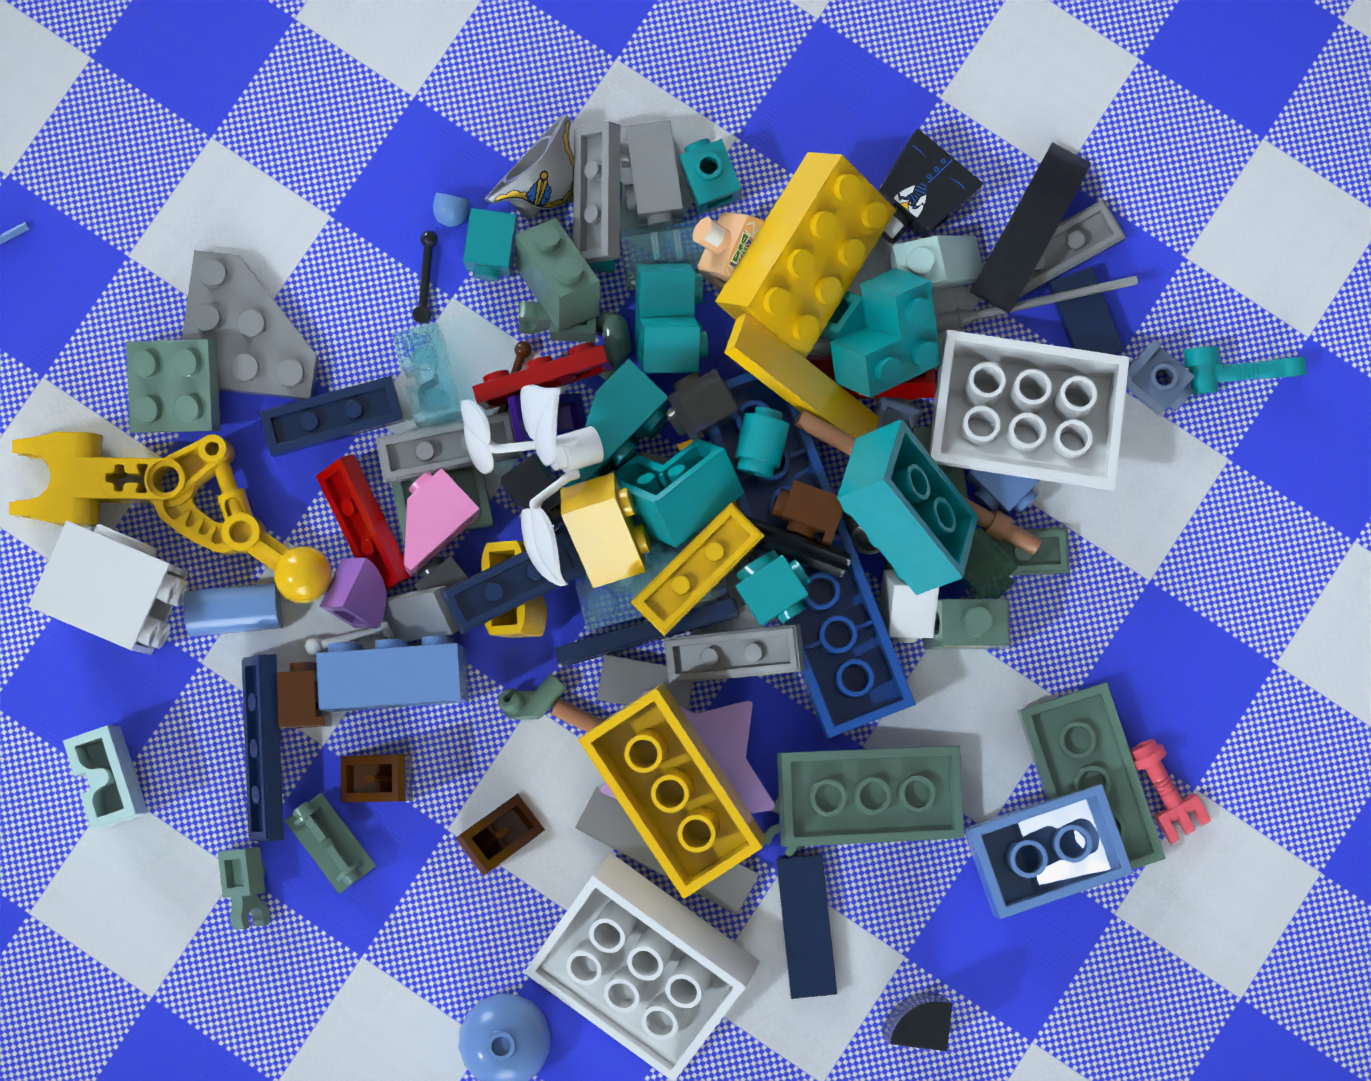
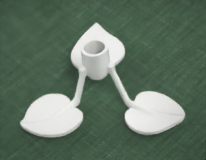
(563, 452)

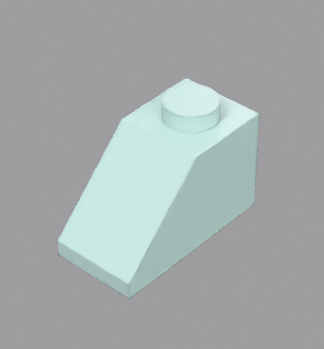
(940, 258)

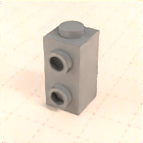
(654, 174)

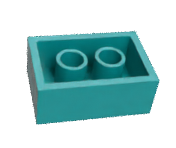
(908, 507)

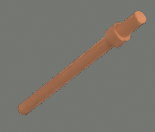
(995, 523)

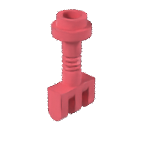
(1148, 757)

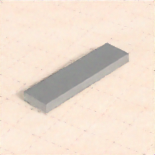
(610, 824)

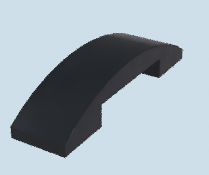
(1030, 228)

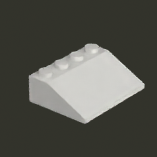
(1029, 409)
(642, 967)

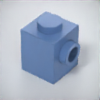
(1002, 490)

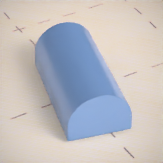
(232, 609)

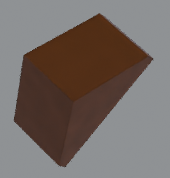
(377, 778)
(500, 834)

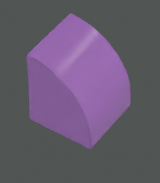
(356, 594)

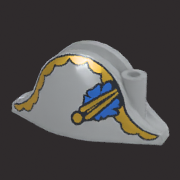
(542, 175)

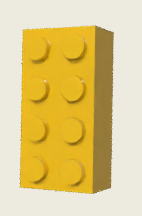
(808, 250)
(673, 790)

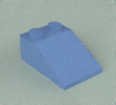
(1047, 851)

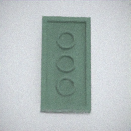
(1082, 745)
(870, 796)

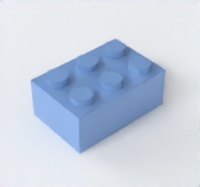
(392, 674)

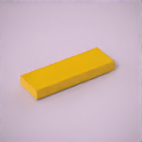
(697, 569)

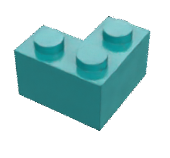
(665, 321)
(896, 337)
(682, 493)

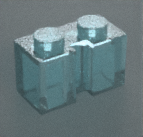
(425, 356)

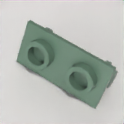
(330, 842)

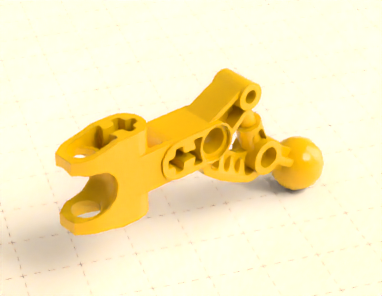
(86, 479)

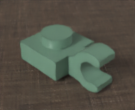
(534, 320)
(242, 880)

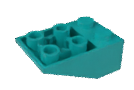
(623, 414)

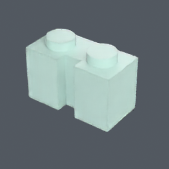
(110, 774)

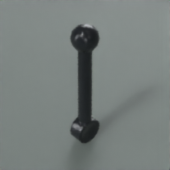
(421, 313)

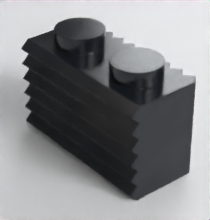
(529, 480)

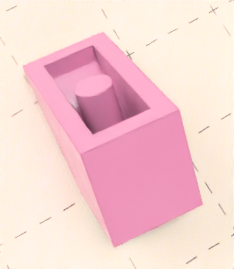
(434, 518)

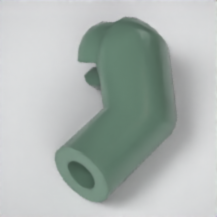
(616, 339)
(531, 704)

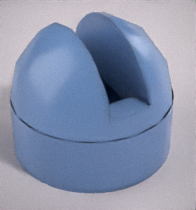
(450, 209)

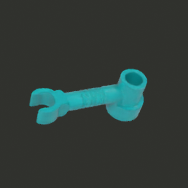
(1208, 370)

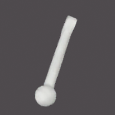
(315, 645)

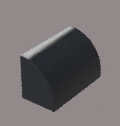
(920, 1022)

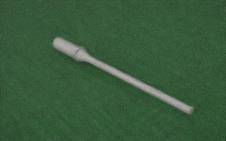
(962, 318)

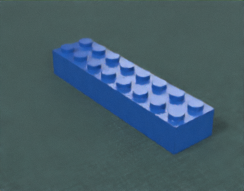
(845, 644)

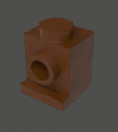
(809, 511)
(299, 697)

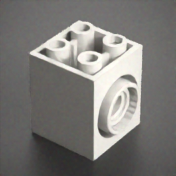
(110, 587)

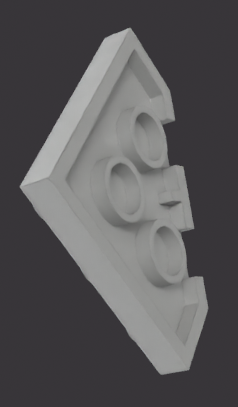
(255, 339)

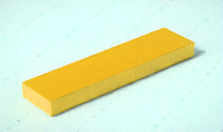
(796, 378)

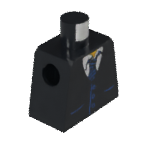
(925, 188)

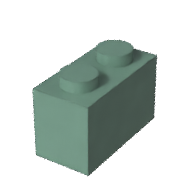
(557, 274)

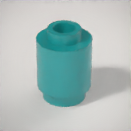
(761, 442)

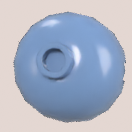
(504, 1039)

